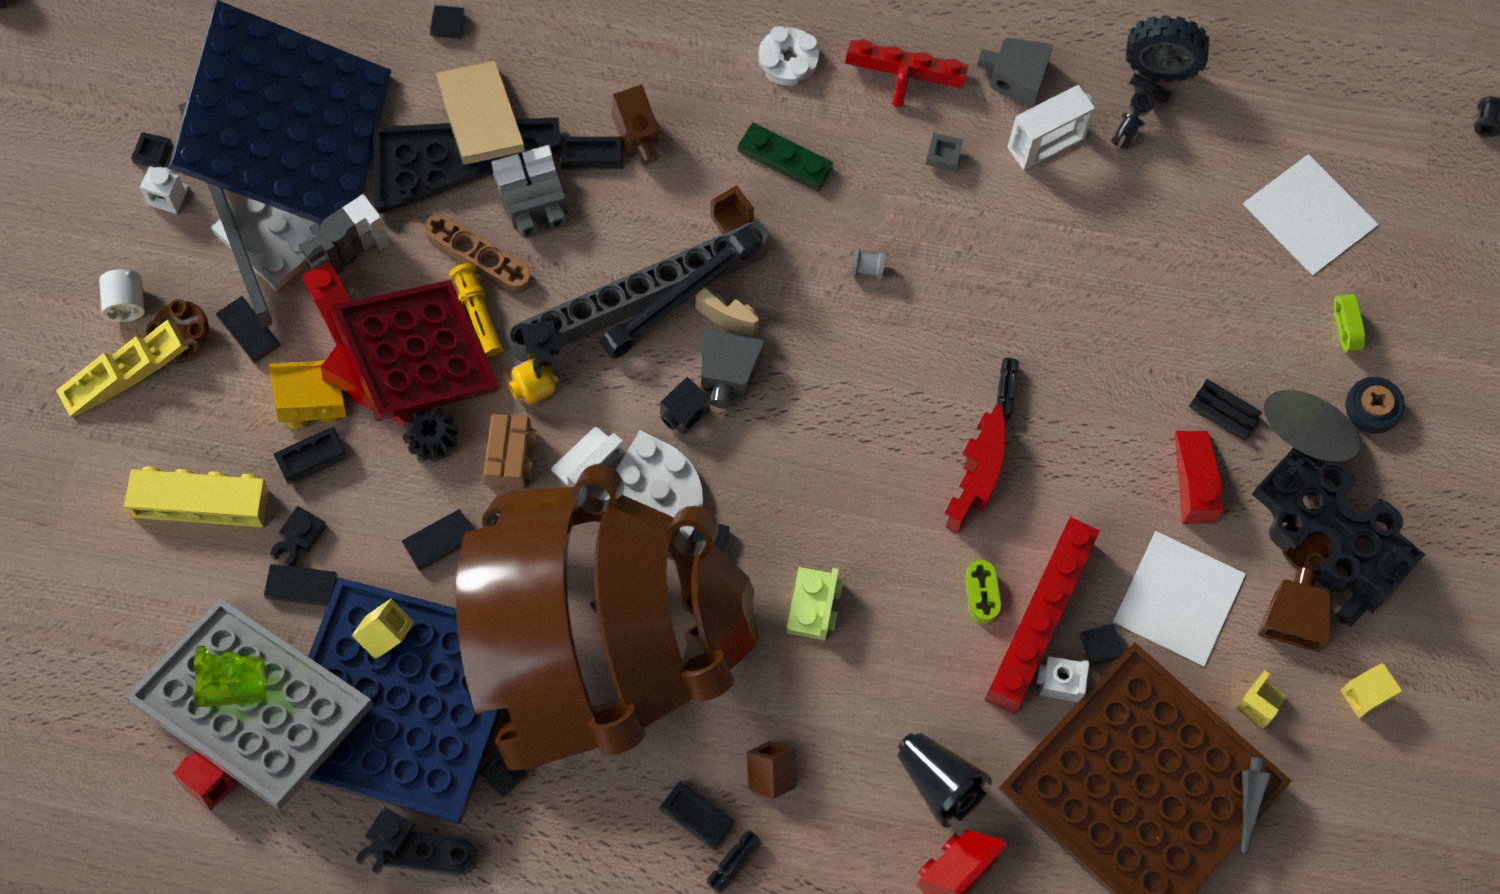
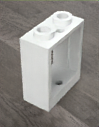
(1051, 127)

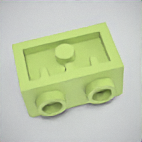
(812, 603)

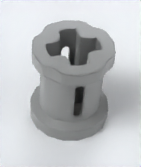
(868, 263)

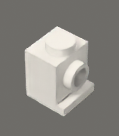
(166, 184)
(1052, 686)

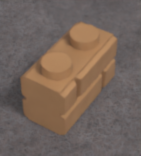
(509, 451)

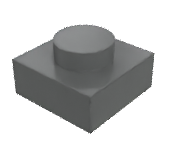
(944, 152)

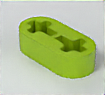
(1349, 322)
(990, 592)

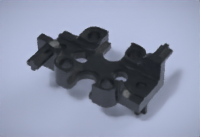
(1369, 575)

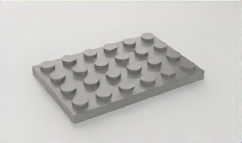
(260, 744)

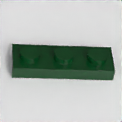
(785, 156)

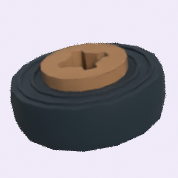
(1376, 416)

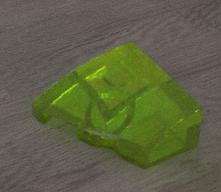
(228, 679)

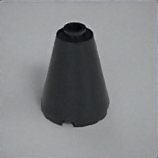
(943, 778)

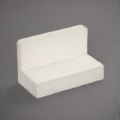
(590, 450)

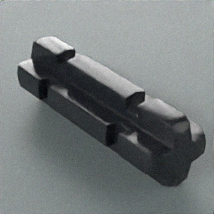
(1007, 386)
(733, 861)

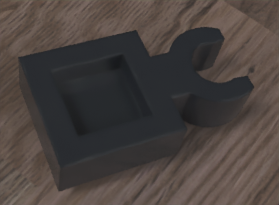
(541, 344)
(299, 532)
(387, 835)

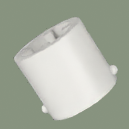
(121, 295)

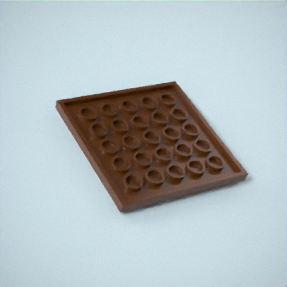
(1141, 781)

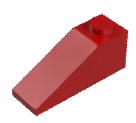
(326, 290)
(1198, 478)
(204, 780)

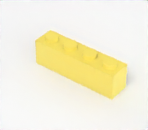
(197, 497)

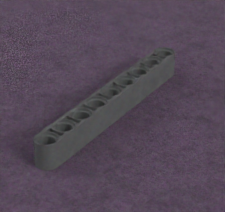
(622, 292)

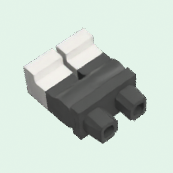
(531, 202)
(345, 235)

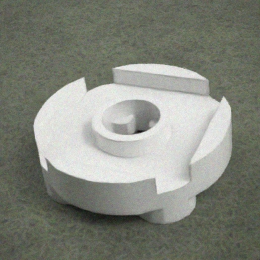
(788, 40)

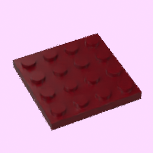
(414, 349)

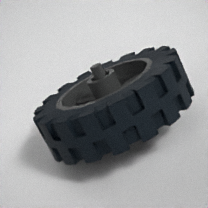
(1167, 48)

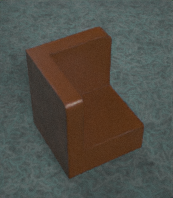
(731, 210)
(771, 769)

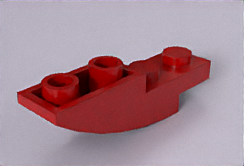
(983, 468)

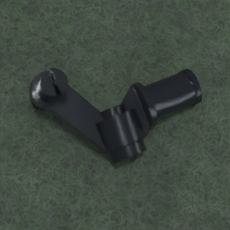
(1140, 105)

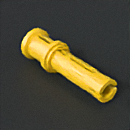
(473, 296)

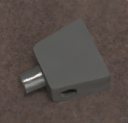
(1017, 68)
(728, 365)

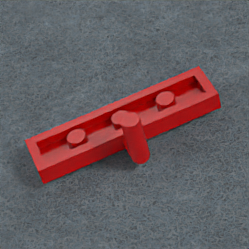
(906, 66)

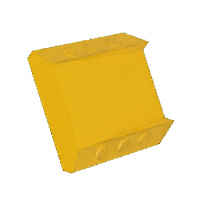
(303, 395)

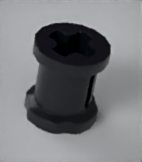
(1489, 117)

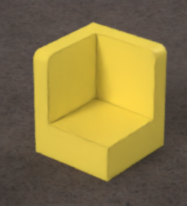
(383, 628)
(1371, 690)
(1261, 701)

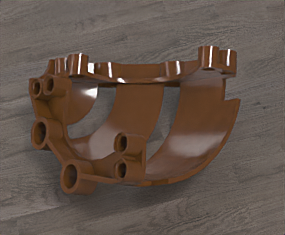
(520, 632)

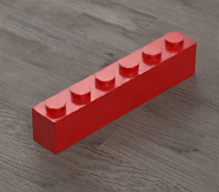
(1042, 616)

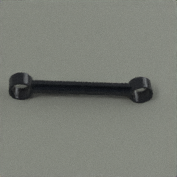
(623, 336)

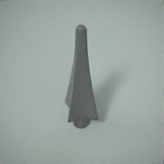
(1254, 787)

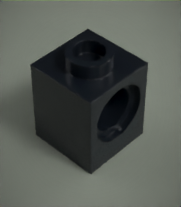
(684, 406)

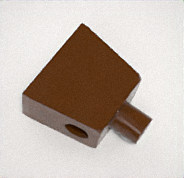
(636, 123)
(1298, 613)

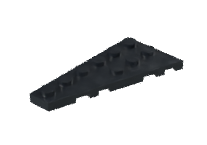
(425, 159)

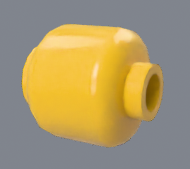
(530, 388)

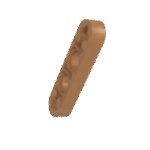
(479, 251)

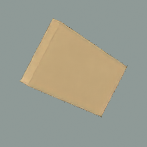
(479, 112)

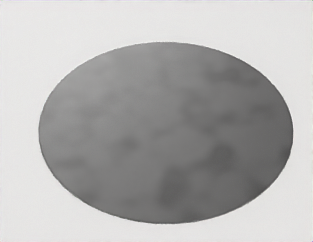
(1312, 425)

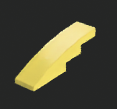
(123, 369)

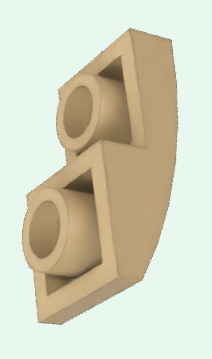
(735, 317)

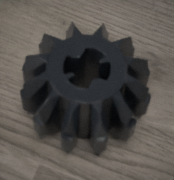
(433, 423)

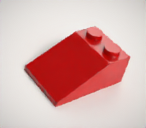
(962, 864)

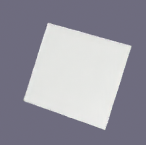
(1310, 214)
(1179, 598)

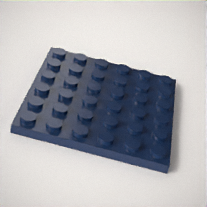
(279, 116)
(422, 734)

